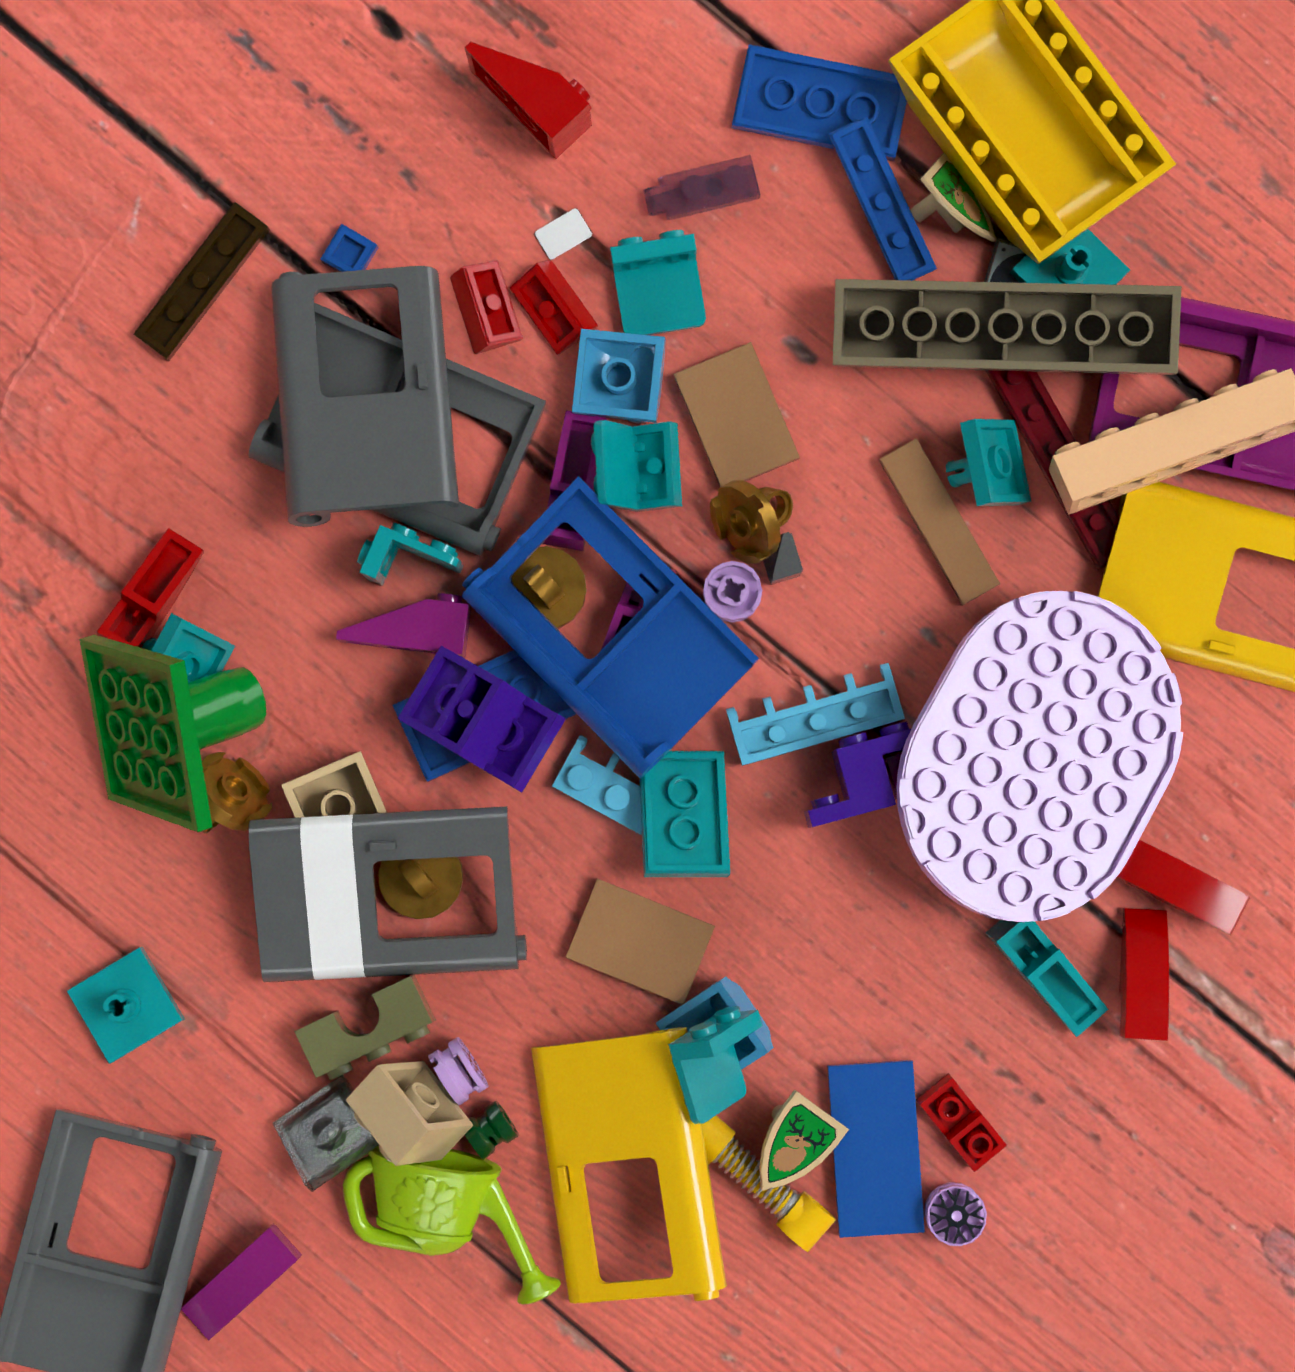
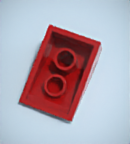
(538, 97)

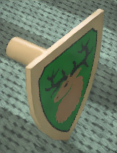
(952, 200)
(797, 1141)

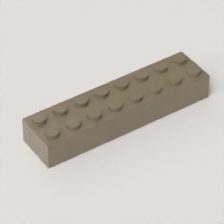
(1007, 326)

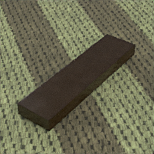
(202, 281)

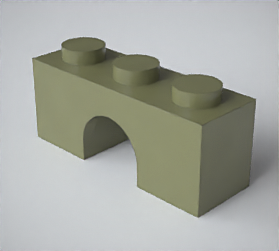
(333, 1046)

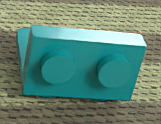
(658, 284)
(637, 465)
(378, 555)
(709, 1062)

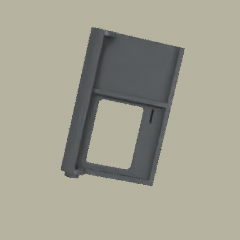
(368, 361)
(369, 446)
(90, 1311)

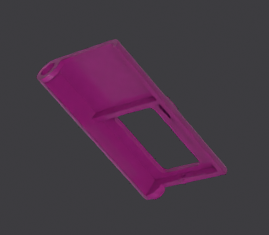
(1260, 346)

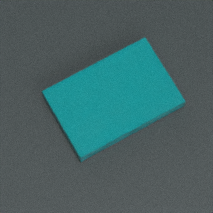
(685, 816)

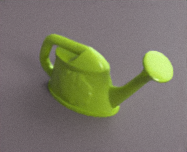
(435, 1207)

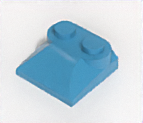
(619, 375)
(704, 1006)

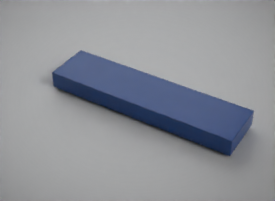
(882, 200)

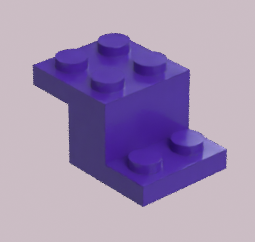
(481, 718)
(861, 776)

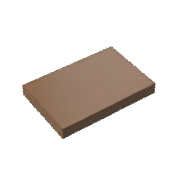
(736, 415)
(640, 941)

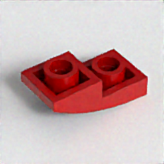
(961, 1122)

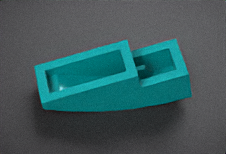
(1048, 973)

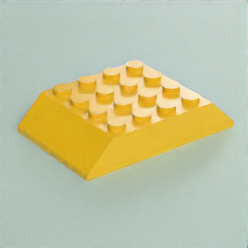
(1029, 119)

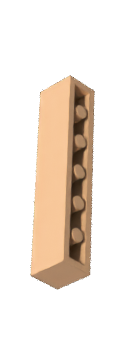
(1175, 441)

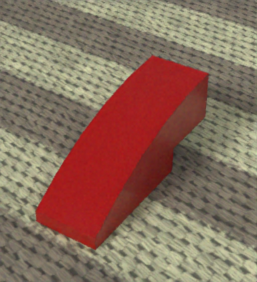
(152, 590)
(1184, 887)
(1144, 975)

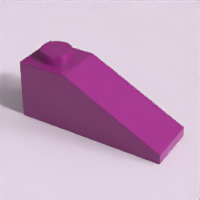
(416, 627)

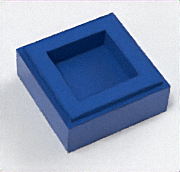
(349, 251)

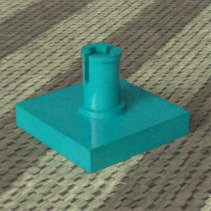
(1078, 262)
(992, 463)
(197, 647)
(125, 1005)

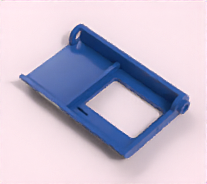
(655, 671)

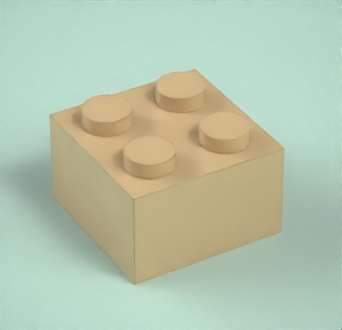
(335, 790)
(408, 1113)

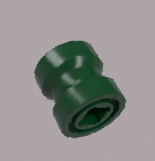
(490, 1130)

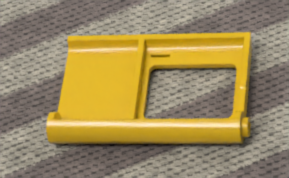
(1173, 569)
(624, 1104)

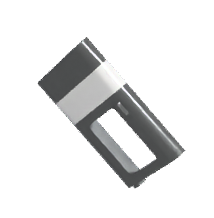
(321, 900)

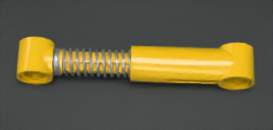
(797, 1214)

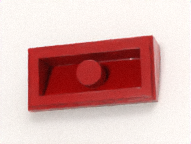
(553, 305)
(485, 306)

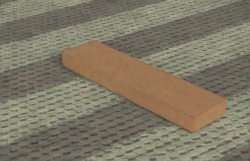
(939, 522)

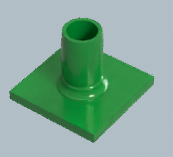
(158, 721)

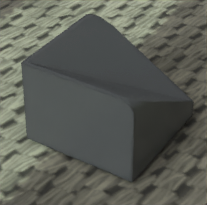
(785, 562)

